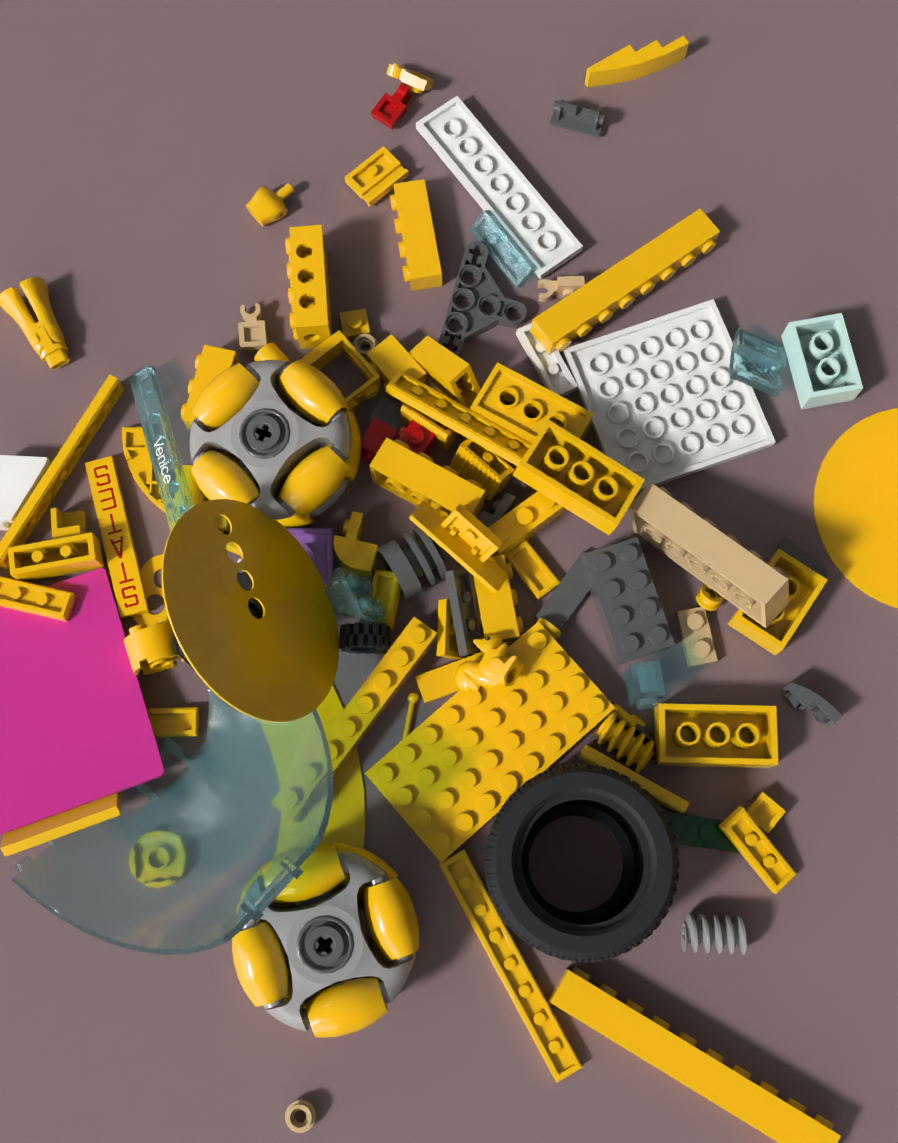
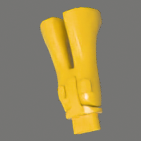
(45, 334)

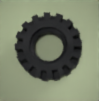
(364, 638)

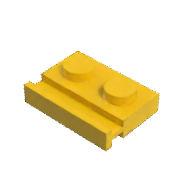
(376, 176)

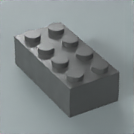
(627, 601)

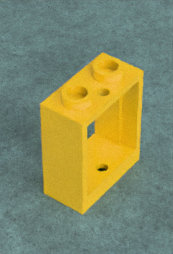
(334, 347)

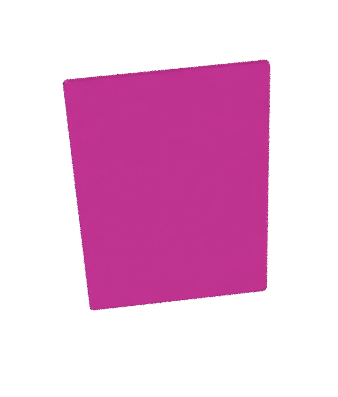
(70, 708)

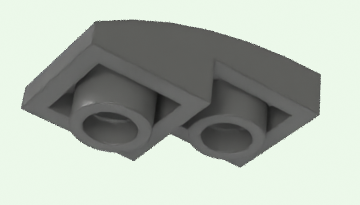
(499, 509)
(801, 697)

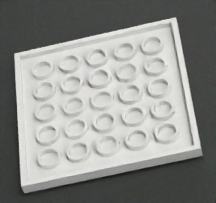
(668, 396)

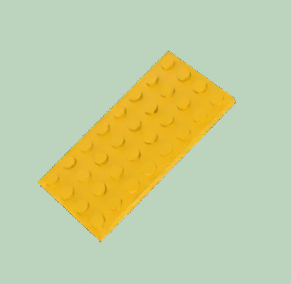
(489, 743)

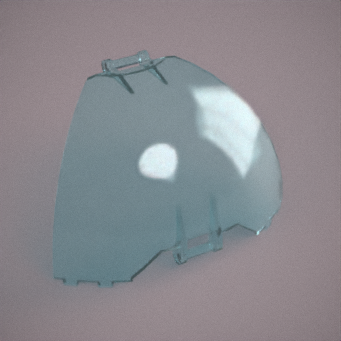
(203, 849)

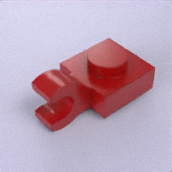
(392, 108)

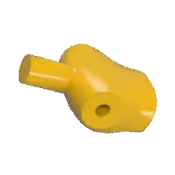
(269, 206)

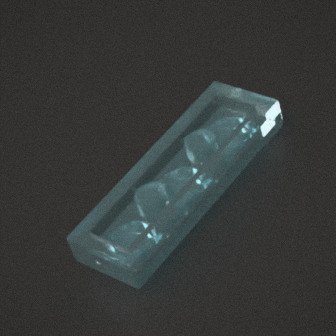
(503, 248)

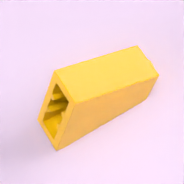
(446, 371)

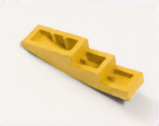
(631, 65)

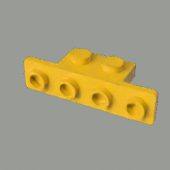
(464, 540)

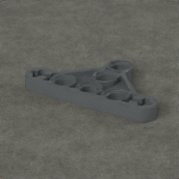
(479, 293)

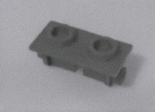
(577, 118)

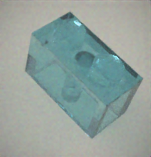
(644, 684)

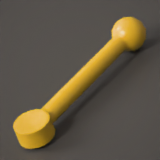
(412, 698)

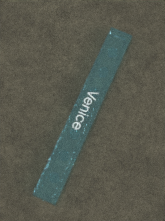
(161, 444)

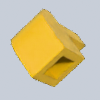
(353, 553)

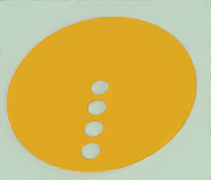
(860, 505)
(261, 666)

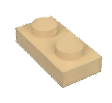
(696, 637)

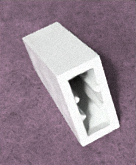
(17, 481)

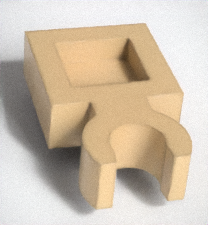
(253, 331)

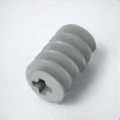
(714, 933)

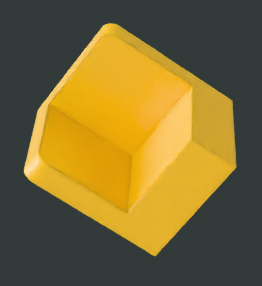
(67, 523)

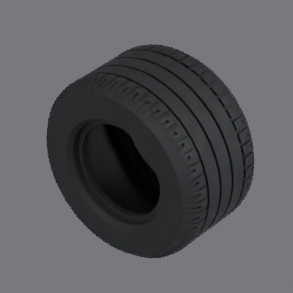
(646, 852)

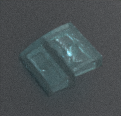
(757, 362)

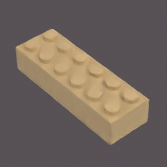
(710, 554)

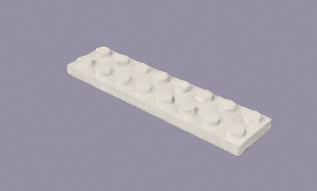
(498, 185)

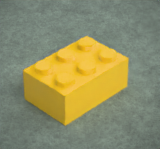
(803, 590)

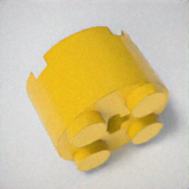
(151, 648)

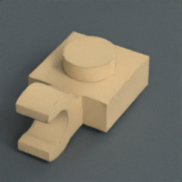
(561, 287)

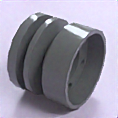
(413, 561)

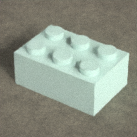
(821, 361)

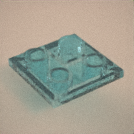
(353, 598)

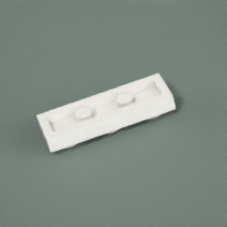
(551, 367)

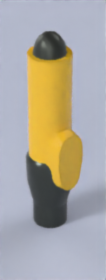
(633, 720)

